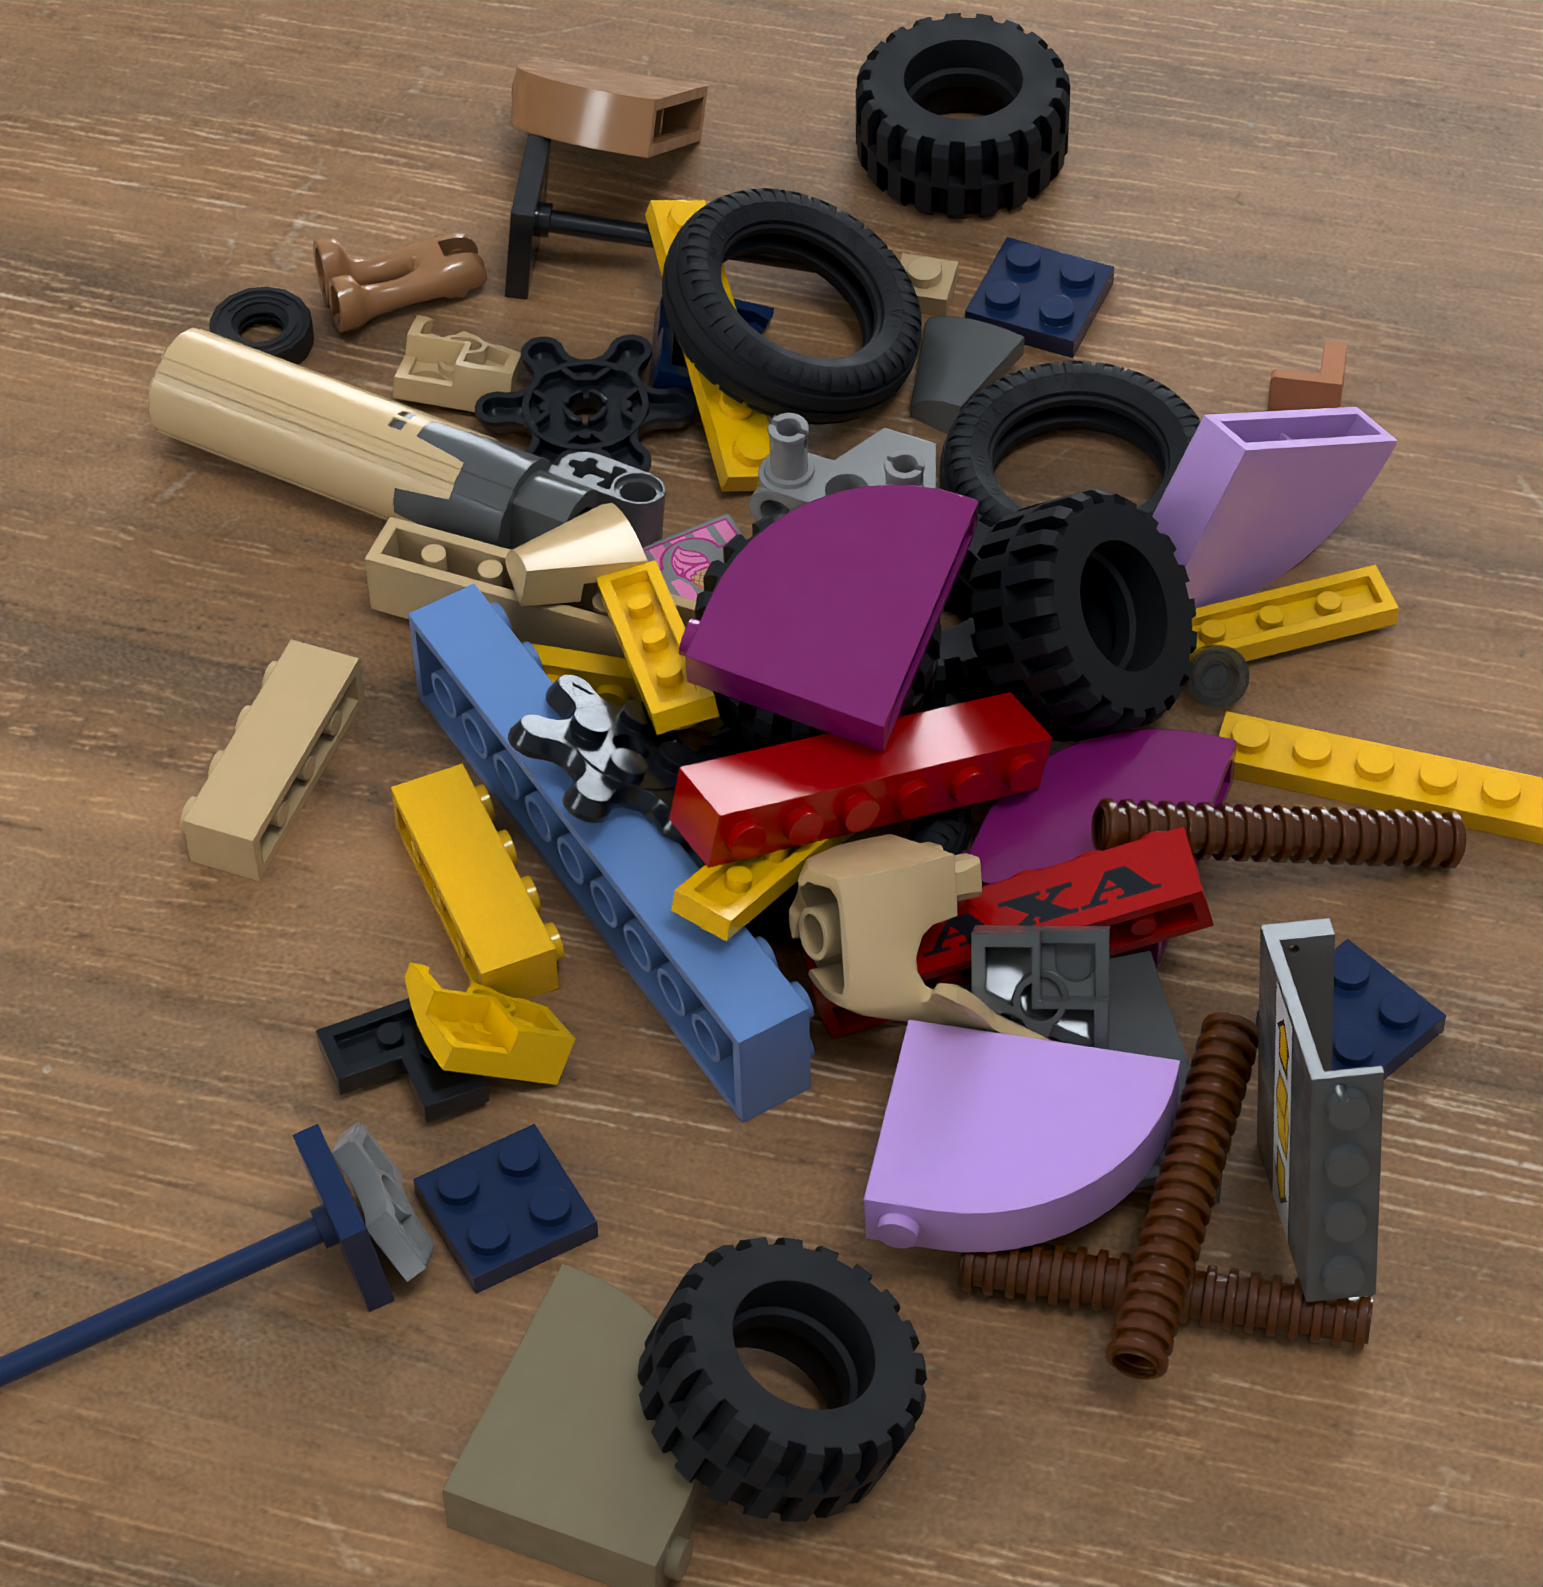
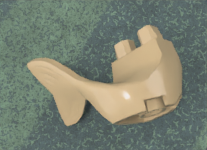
(864, 921)

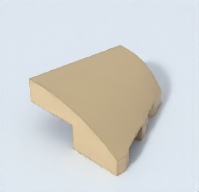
(452, 368)
(573, 554)

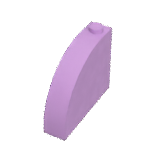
(1265, 493)
(1011, 1138)

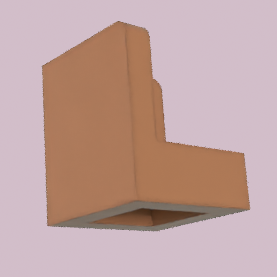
(1311, 390)

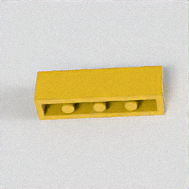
(475, 884)

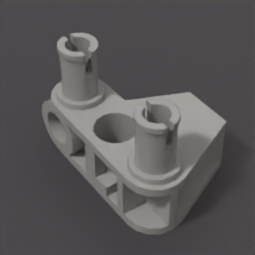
(795, 477)

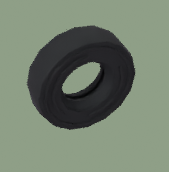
(269, 306)

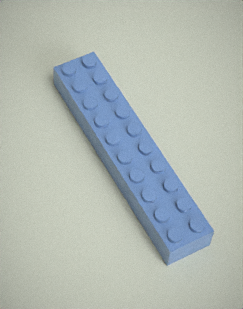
(714, 994)

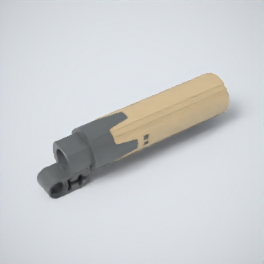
(379, 450)

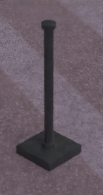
(535, 219)

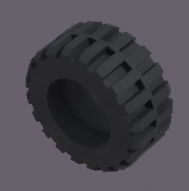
(954, 161)
(1083, 614)
(740, 1434)

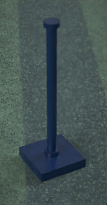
(332, 1222)

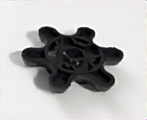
(604, 384)
(607, 753)

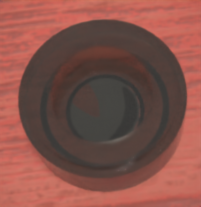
(1217, 676)

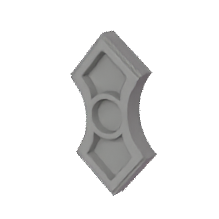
(383, 1201)

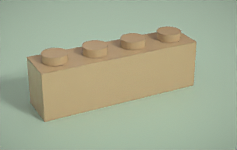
(273, 760)

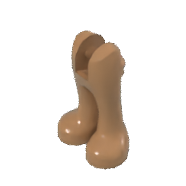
(409, 275)

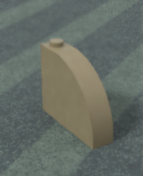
(566, 1453)

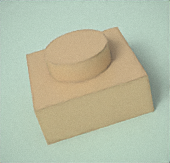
(932, 280)

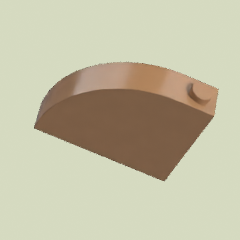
(606, 107)

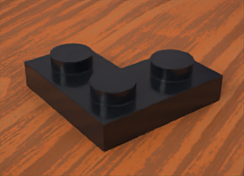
(391, 1044)

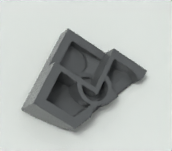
(957, 363)
(1046, 978)

